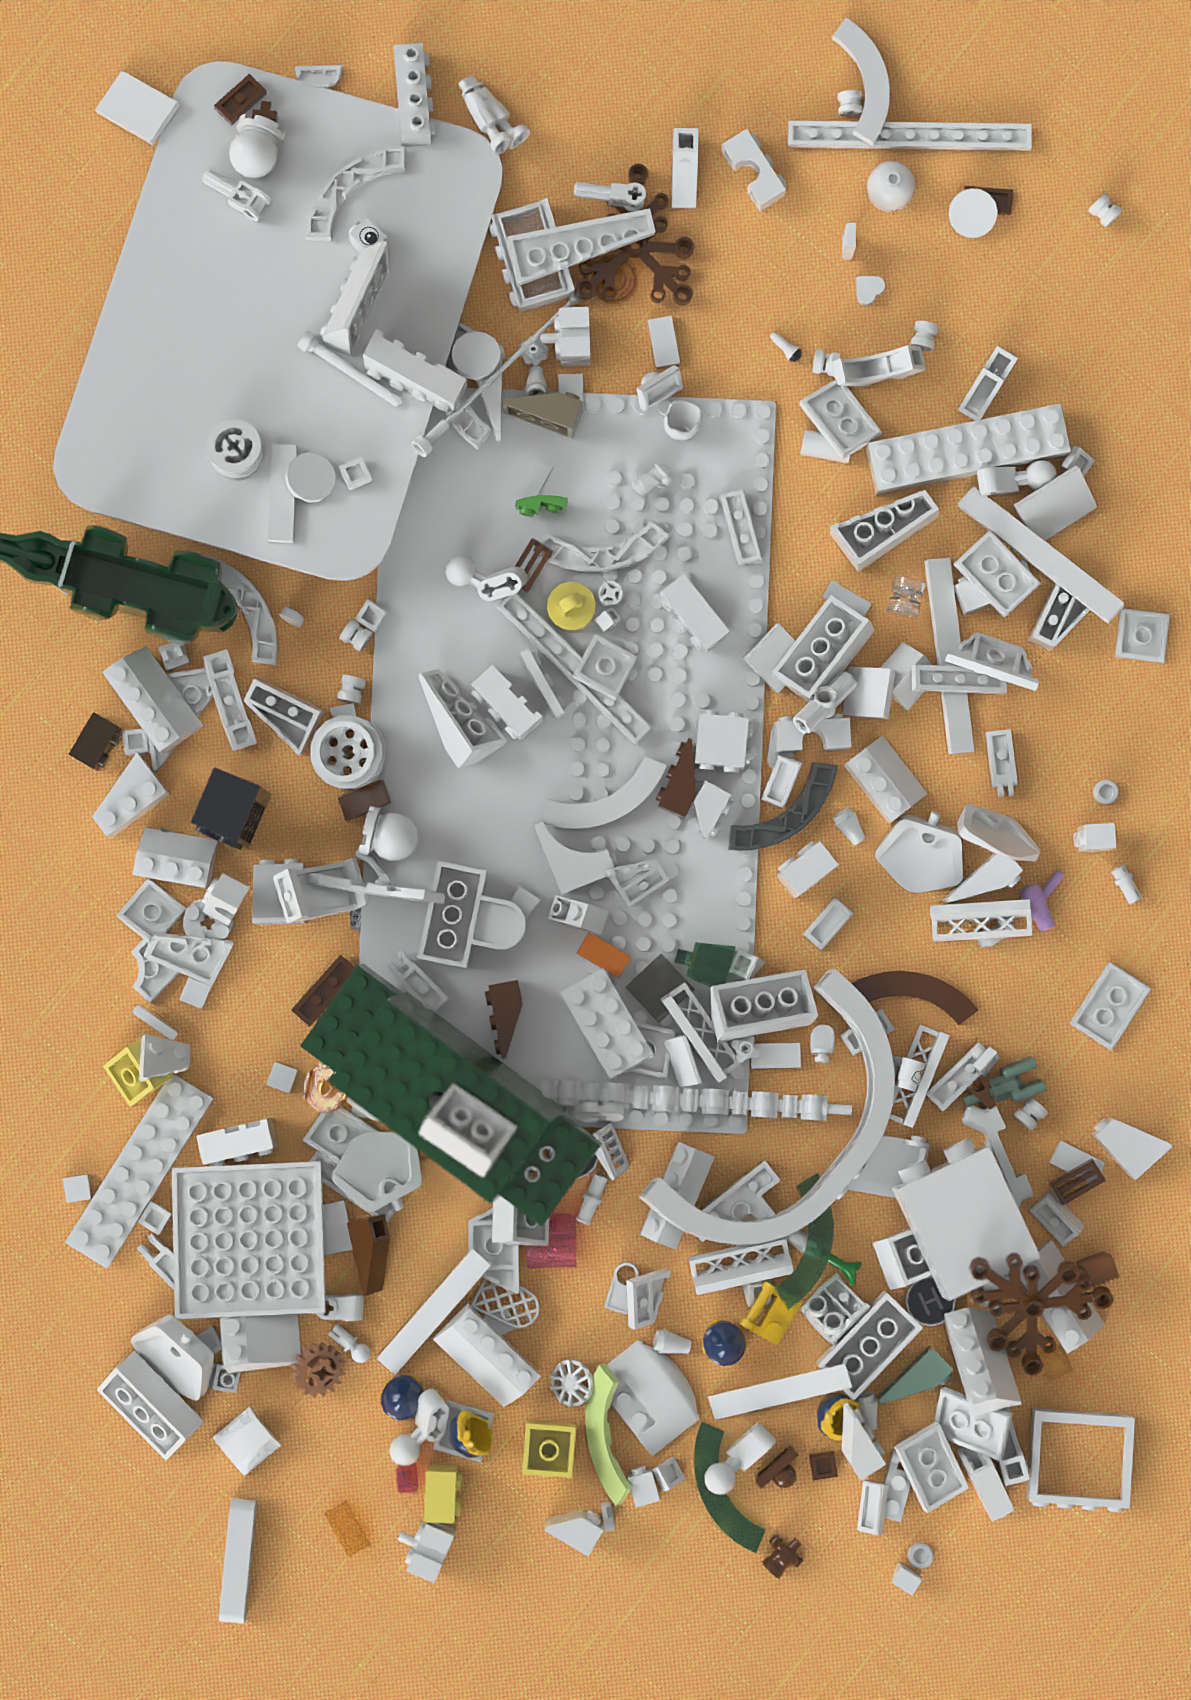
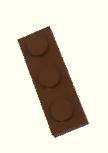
(323, 991)

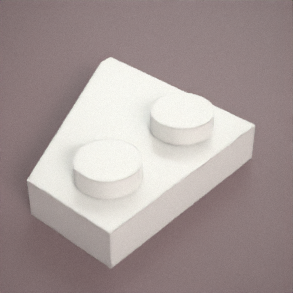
(637, 880)
(162, 1057)
(645, 1297)

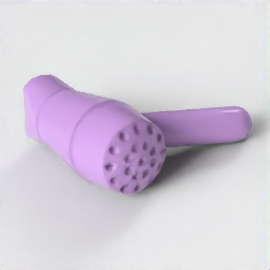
(1038, 902)

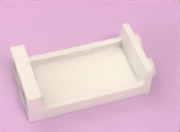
(310, 901)

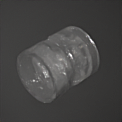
(906, 588)

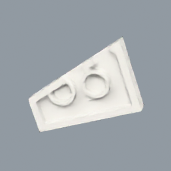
(190, 955)

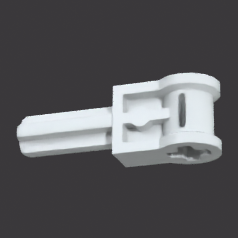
(616, 194)
(240, 196)

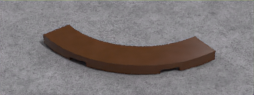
(918, 986)

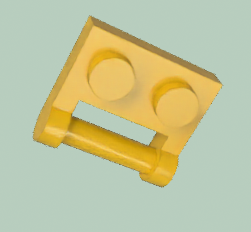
(774, 1320)

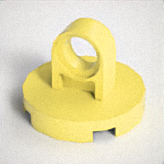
(571, 606)

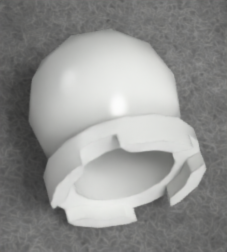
(255, 147)
(389, 835)

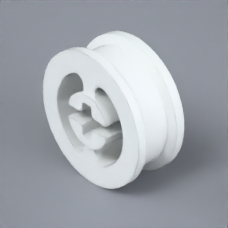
(228, 461)

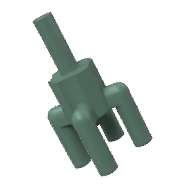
(1009, 1083)

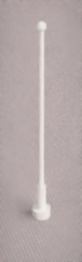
(423, 446)

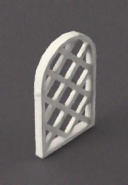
(506, 1321)

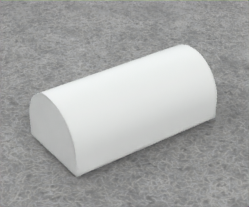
(817, 446)

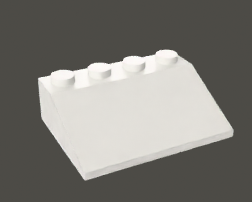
(357, 298)

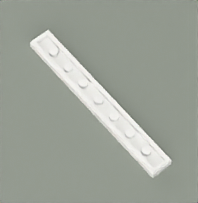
(1041, 555)
(947, 638)
(567, 660)

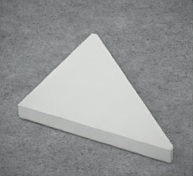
(197, 693)

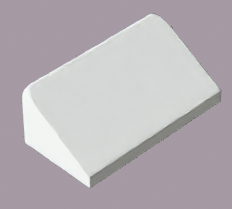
(683, 1061)
(1057, 1218)

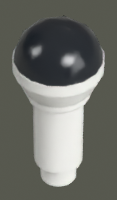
(792, 352)

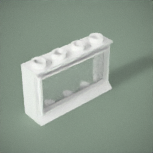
(541, 291)

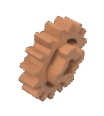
(314, 1360)

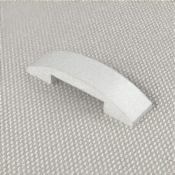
(228, 700)

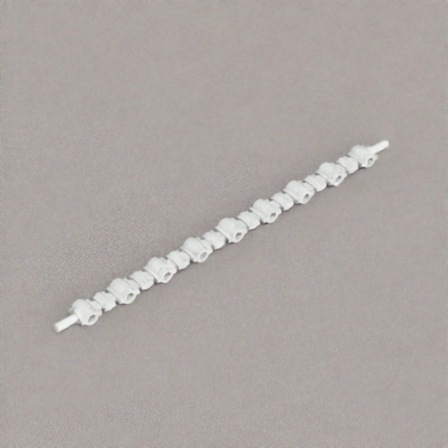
(668, 1099)

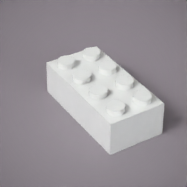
(607, 1024)
(871, 1343)

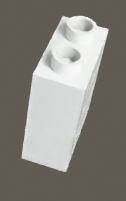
(961, 1215)

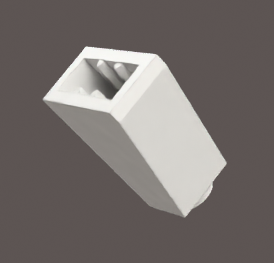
(1129, 1147)
(986, 1483)

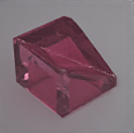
(407, 1478)

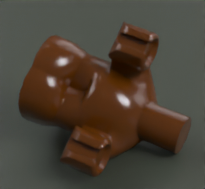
(782, 1556)

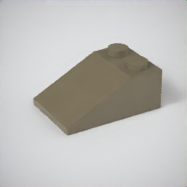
(550, 411)

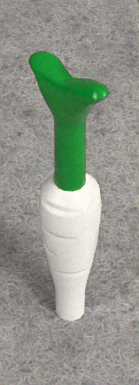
(799, 1240)

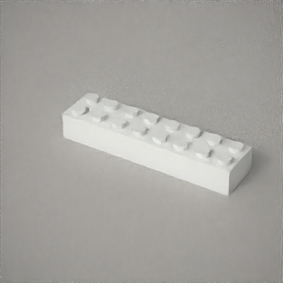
(967, 447)

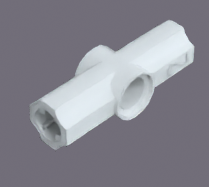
(824, 702)

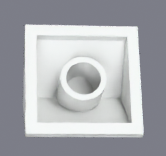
(901, 661)

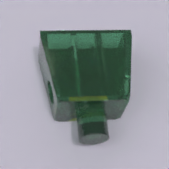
(707, 963)

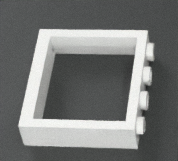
(1079, 1417)

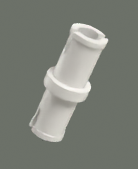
(592, 1199)

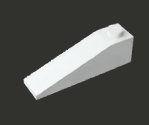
(493, 399)

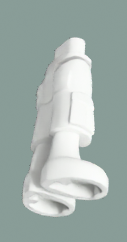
(490, 115)

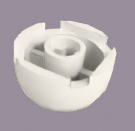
(890, 186)

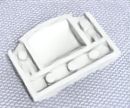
(652, 1396)

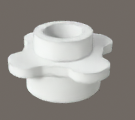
(742, 1055)

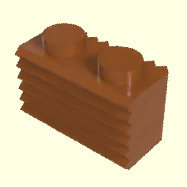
(1099, 1268)

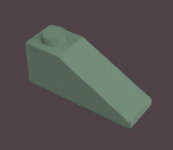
(922, 1374)

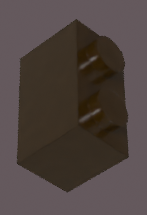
(96, 742)

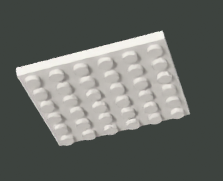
(248, 1240)

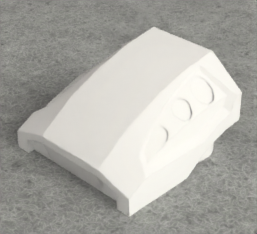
(834, 1309)
(246, 1441)

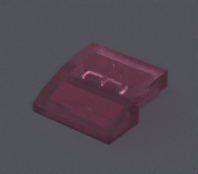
(561, 1246)

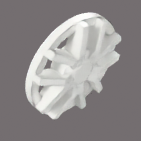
(571, 1383)

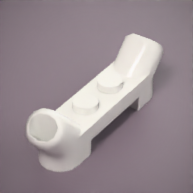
(989, 1122)

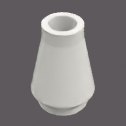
(535, 382)
(849, 825)
(670, 1342)
(868, 1409)

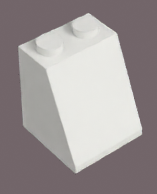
(266, 901)

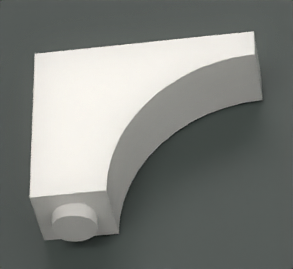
(573, 867)

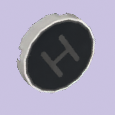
(926, 1303)

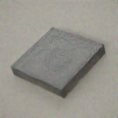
(656, 982)

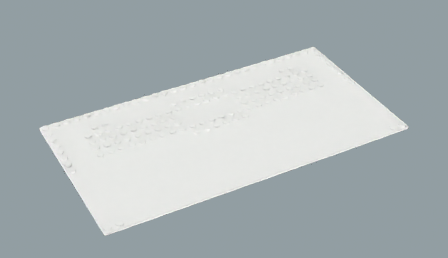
(486, 811)

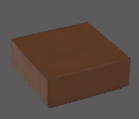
(823, 1465)

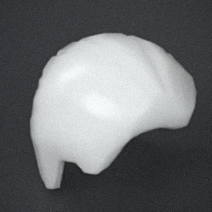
(682, 420)

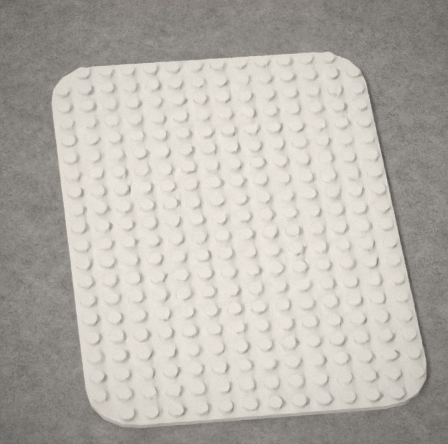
(214, 313)

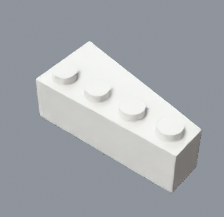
(413, 373)

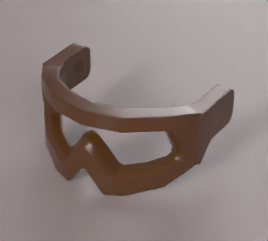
(984, 1095)

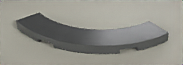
(792, 819)

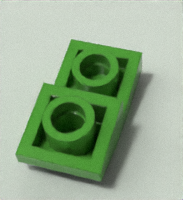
(532, 505)

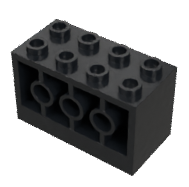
(230, 809)

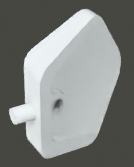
(997, 833)
(922, 854)
(378, 1170)
(176, 1356)

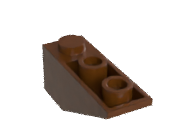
(681, 787)
(506, 1007)
(370, 1248)

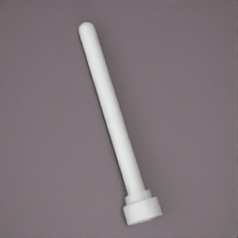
(310, 344)

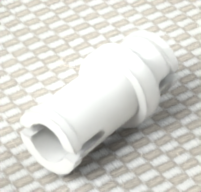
(1126, 883)

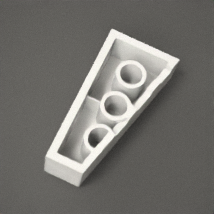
(879, 531)

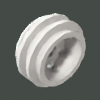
(322, 750)

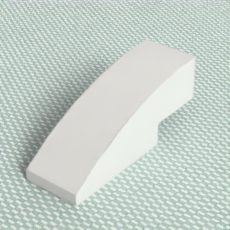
(988, 383)

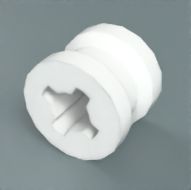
(850, 103)
(611, 587)

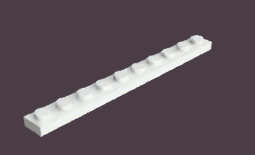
(913, 135)

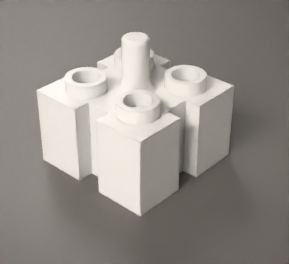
(571, 337)
(428, 1549)

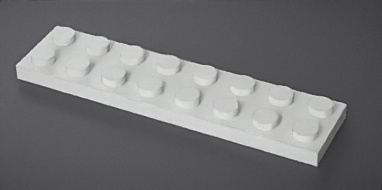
(139, 1171)

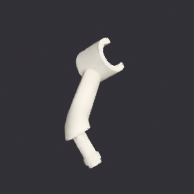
(383, 878)

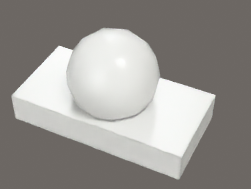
(658, 387)

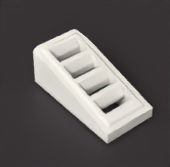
(611, 1140)

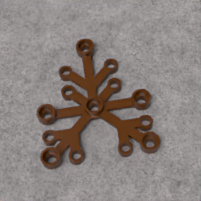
(662, 274)
(1074, 1300)

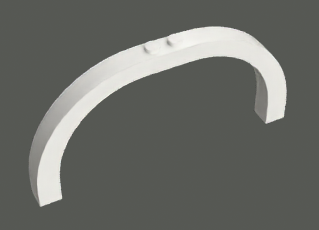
(845, 1167)

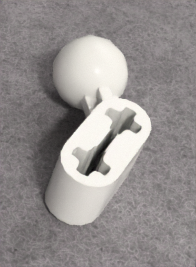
(1006, 480)
(462, 571)
(431, 1423)
(742, 1454)

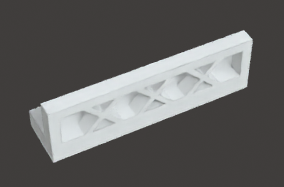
(981, 911)
(696, 1041)
(931, 1062)
(722, 1277)

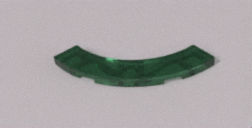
(814, 1256)
(720, 1506)

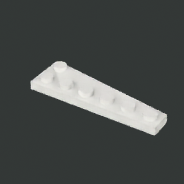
(559, 247)

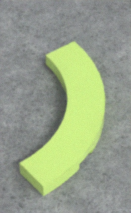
(599, 1435)

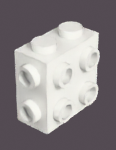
(722, 741)

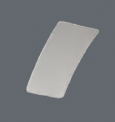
(847, 597)

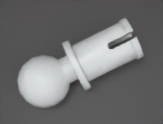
(359, 1352)

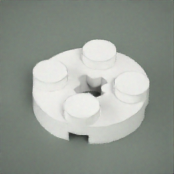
(193, 923)

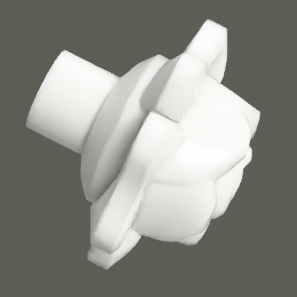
(535, 352)

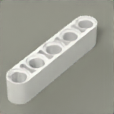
(237, 1561)

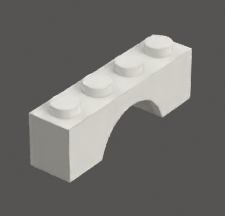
(1012, 1466)

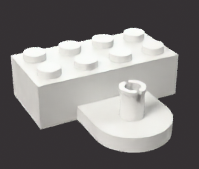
(467, 918)

